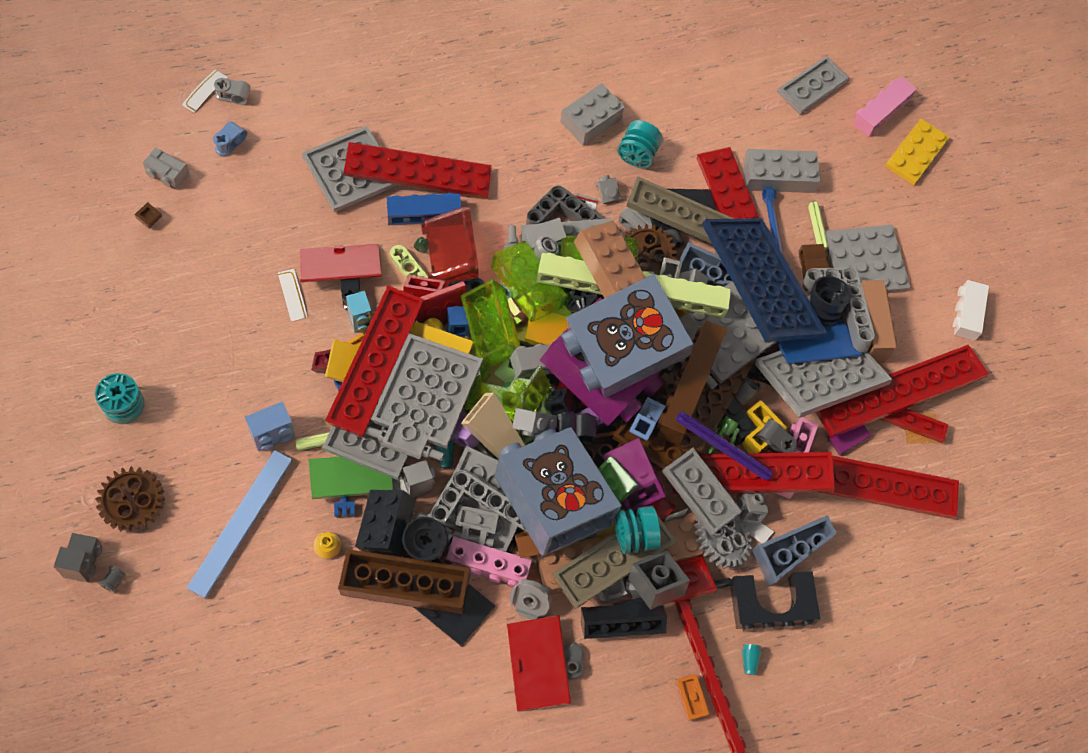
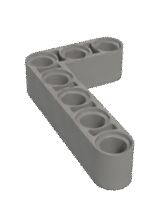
(856, 310)
(469, 488)

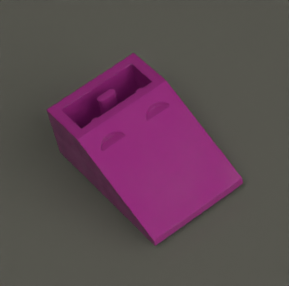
(638, 465)

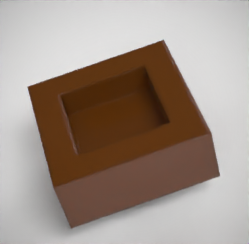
(148, 215)

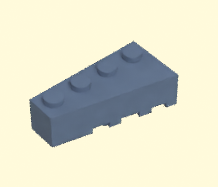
(707, 263)
(788, 550)

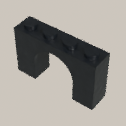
(751, 615)

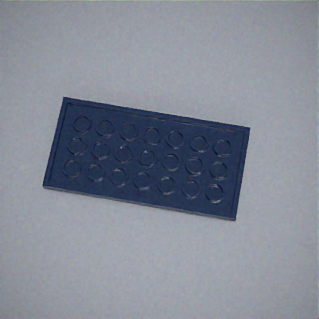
(764, 279)

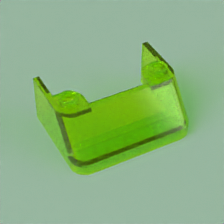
(520, 394)

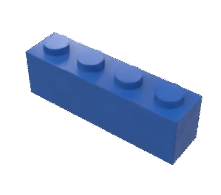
(417, 208)

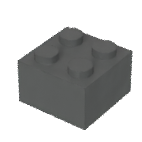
(658, 579)

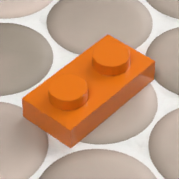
(692, 697)

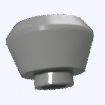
(545, 245)

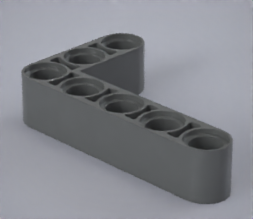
(562, 206)

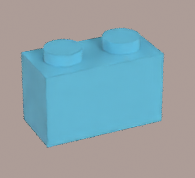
(359, 311)

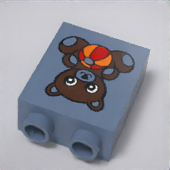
(627, 337)
(556, 489)

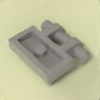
(477, 519)

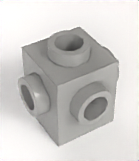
(753, 507)

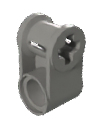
(233, 91)

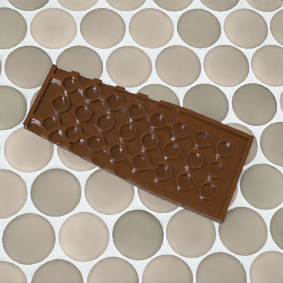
(708, 411)

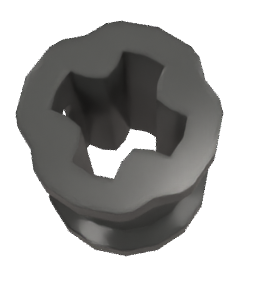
(112, 579)

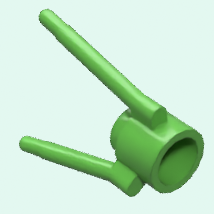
(726, 426)

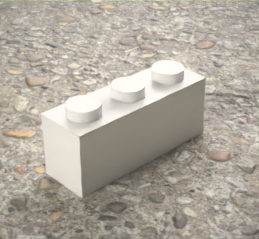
(970, 310)

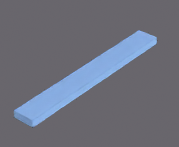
(239, 525)

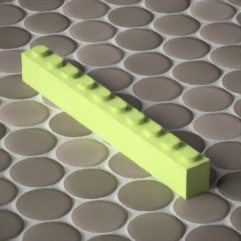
(681, 293)

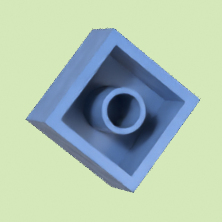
(270, 426)

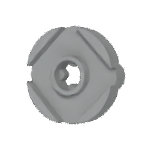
(534, 590)

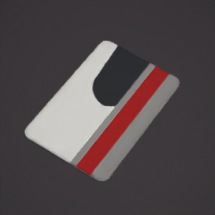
(591, 202)

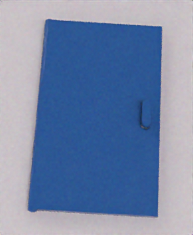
(834, 345)

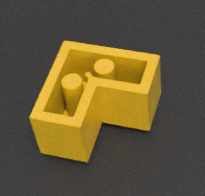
(759, 416)

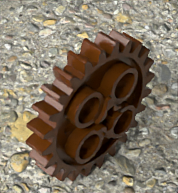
(666, 248)
(112, 508)

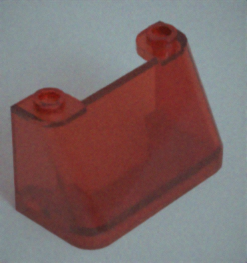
(451, 246)

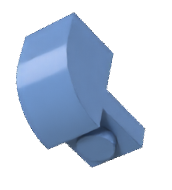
(647, 419)

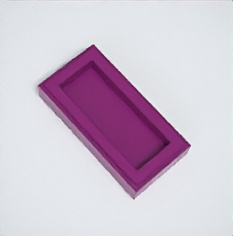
(849, 439)

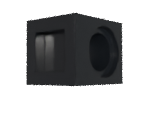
(561, 401)

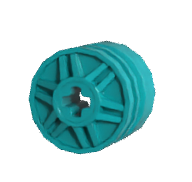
(640, 144)
(124, 406)
(640, 529)

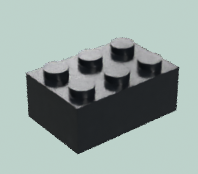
(384, 522)

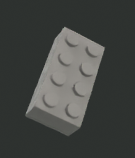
(781, 170)

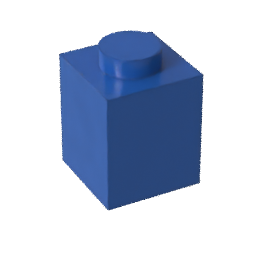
(457, 321)

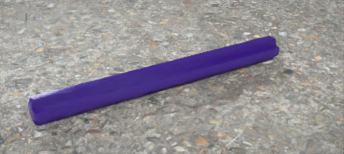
(723, 445)

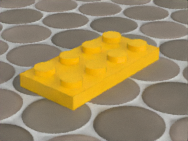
(917, 151)

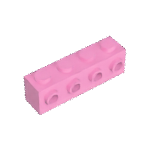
(803, 433)
(488, 562)

